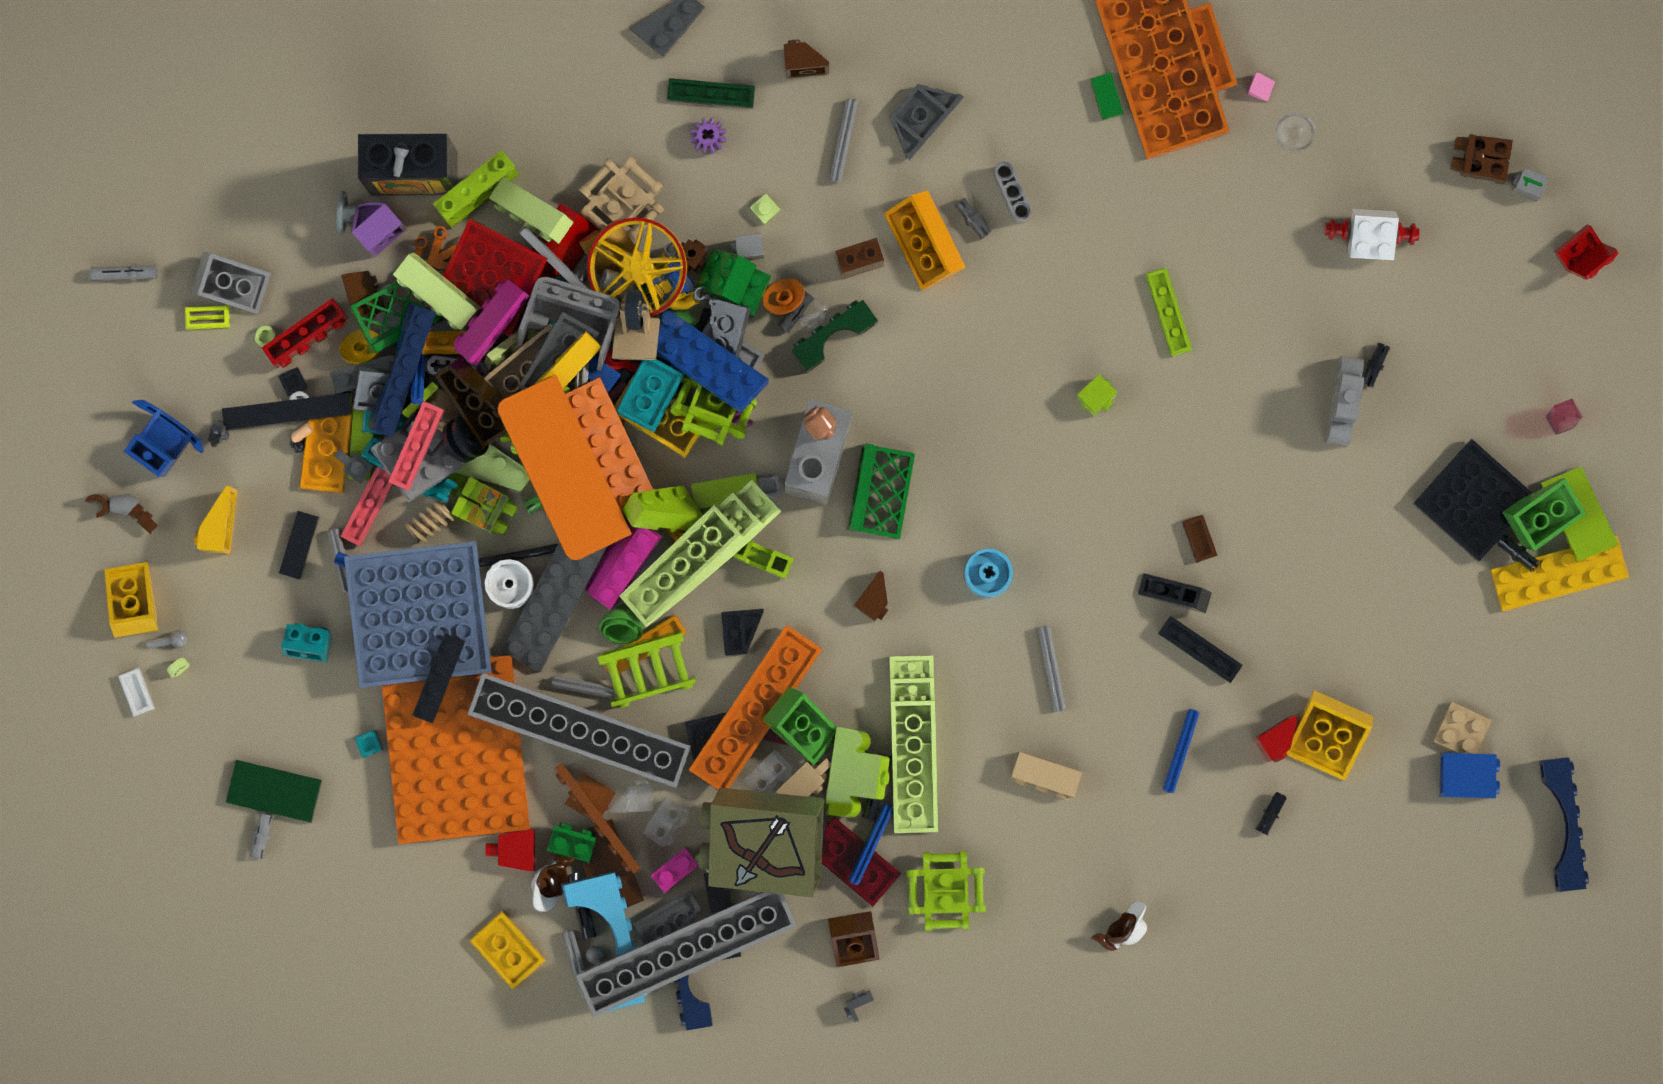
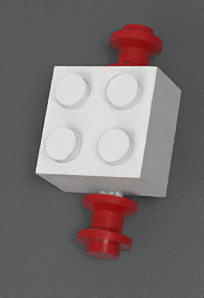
(1372, 233)

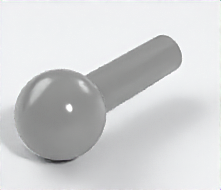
(177, 639)
(594, 955)

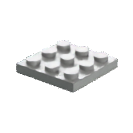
(432, 470)

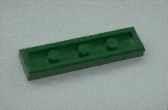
(711, 93)

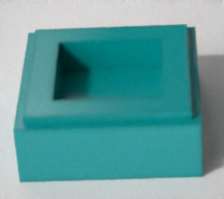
(368, 744)

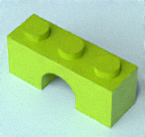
(765, 559)

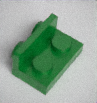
(572, 843)

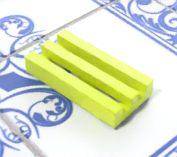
(226, 308)

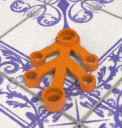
(436, 259)

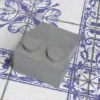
(230, 282)

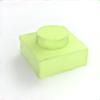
(765, 209)

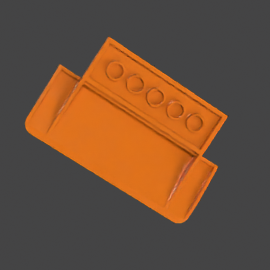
(575, 461)

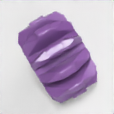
(708, 128)

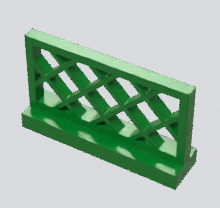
(391, 336)
(862, 488)

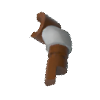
(126, 505)

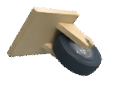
(635, 331)

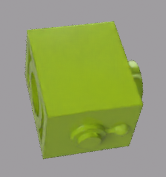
(1097, 396)

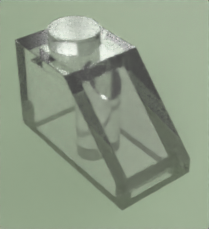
(635, 799)

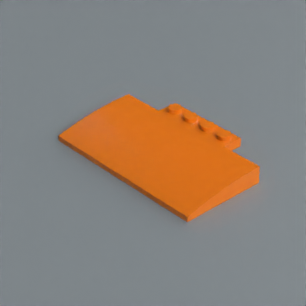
(1170, 70)

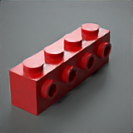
(304, 333)

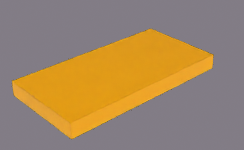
(320, 467)

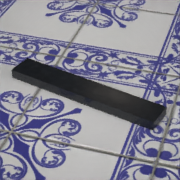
(287, 411)

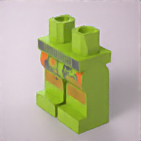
(491, 509)

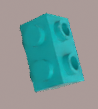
(306, 642)

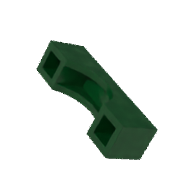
(856, 319)

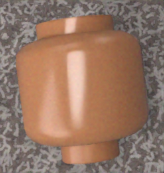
(819, 423)

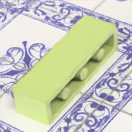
(531, 210)
(436, 291)

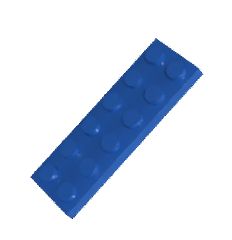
(708, 362)

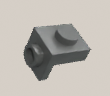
(860, 998)

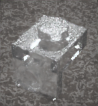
(811, 321)

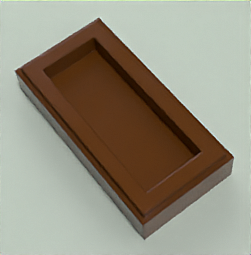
(1199, 538)

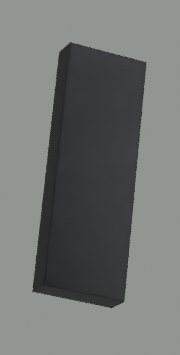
(299, 545)

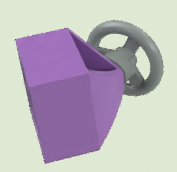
(372, 223)

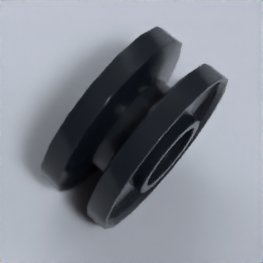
(461, 441)

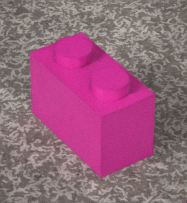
(675, 870)

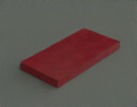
(841, 854)

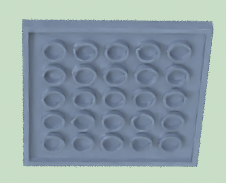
(407, 604)

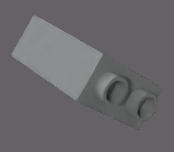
(817, 461)

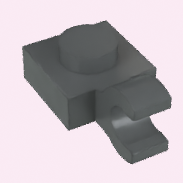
(355, 467)

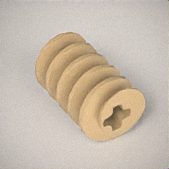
(429, 522)

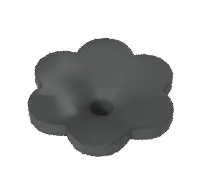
(218, 434)

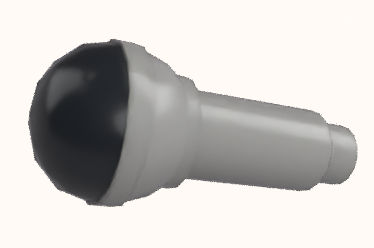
(401, 151)

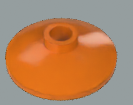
(783, 296)

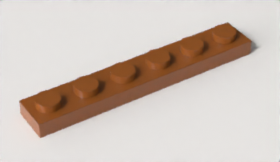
(602, 827)

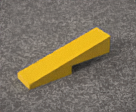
(573, 359)

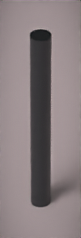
(517, 555)

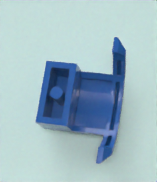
(160, 441)

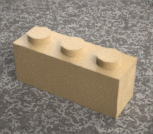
(1046, 776)

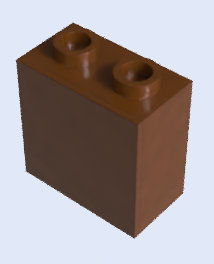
(859, 258)

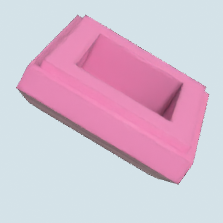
(1261, 87)

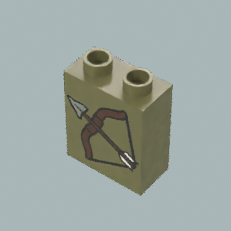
(763, 842)

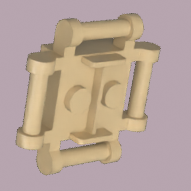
(621, 196)

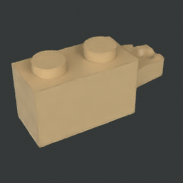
(806, 780)

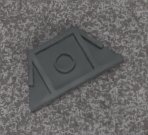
(921, 116)

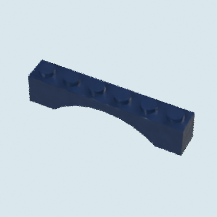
(410, 347)
(1569, 870)

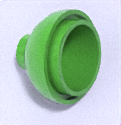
(621, 625)

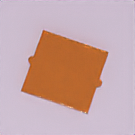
(596, 792)

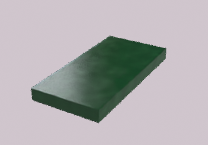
(273, 791)

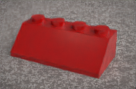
(568, 249)

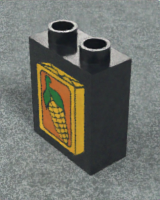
(426, 170)

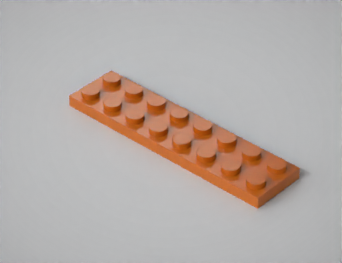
(743, 723)

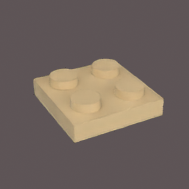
(1462, 730)

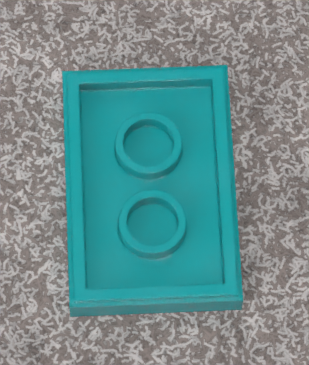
(649, 393)

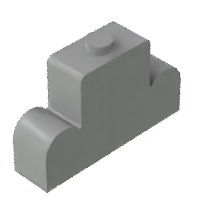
(1345, 401)

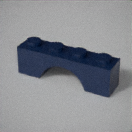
(695, 1012)

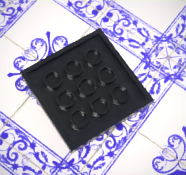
(1470, 499)

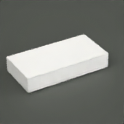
(136, 692)

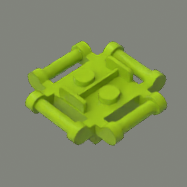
(709, 413)
(945, 890)

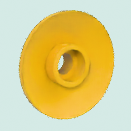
(354, 348)

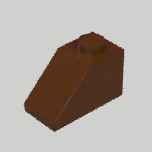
(874, 599)

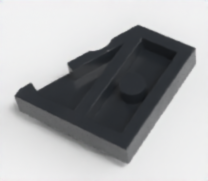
(739, 630)

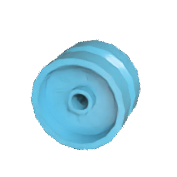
(988, 560)

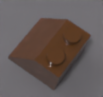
(803, 60)
(359, 286)
(853, 939)

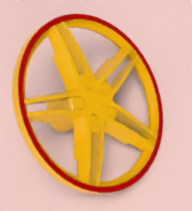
(638, 266)

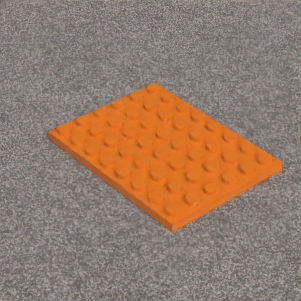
(457, 772)

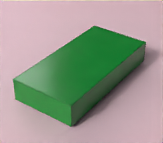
(1106, 96)

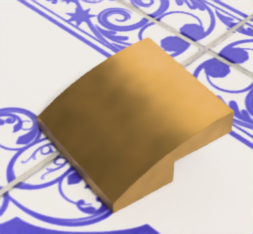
(618, 238)

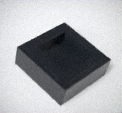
(293, 381)

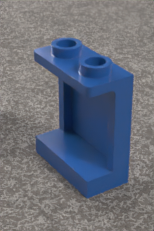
(1469, 775)

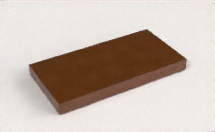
(605, 861)

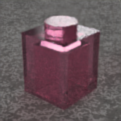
(1564, 416)

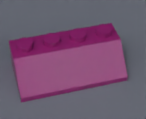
(491, 322)
(621, 565)

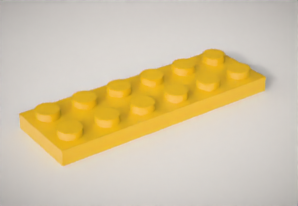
(1556, 576)

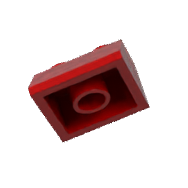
(1277, 739)

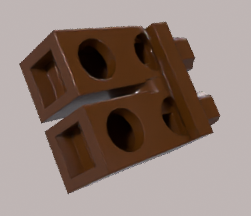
(1483, 157)

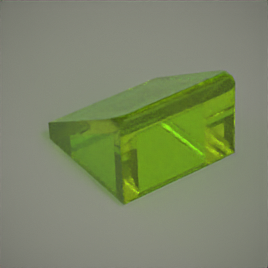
(460, 480)

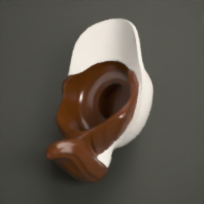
(548, 881)
(1125, 930)

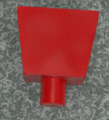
(514, 850)

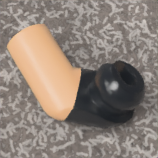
(298, 437)

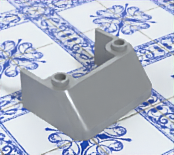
(588, 306)

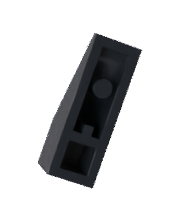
(1175, 593)

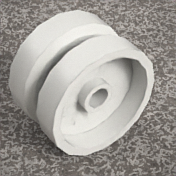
(522, 586)

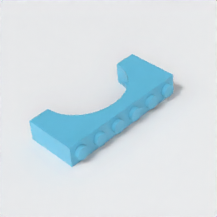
(603, 896)

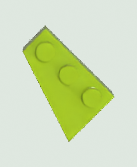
(662, 508)

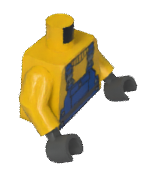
(666, 284)

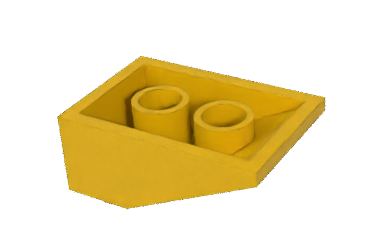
(217, 527)
(130, 600)

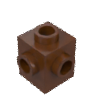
(699, 259)

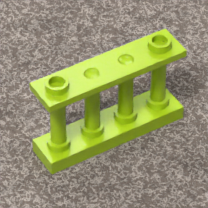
(475, 189)
(651, 646)

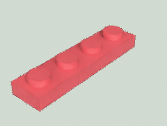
(416, 446)
(368, 507)

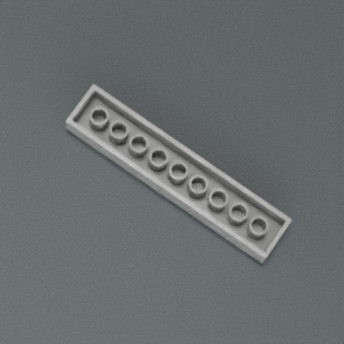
(579, 730)
(684, 951)

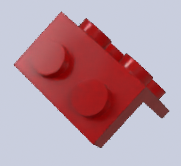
(1585, 253)

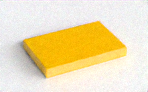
(507, 950)

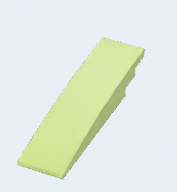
(700, 552)
(913, 744)

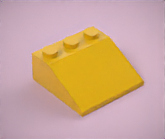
(1330, 735)

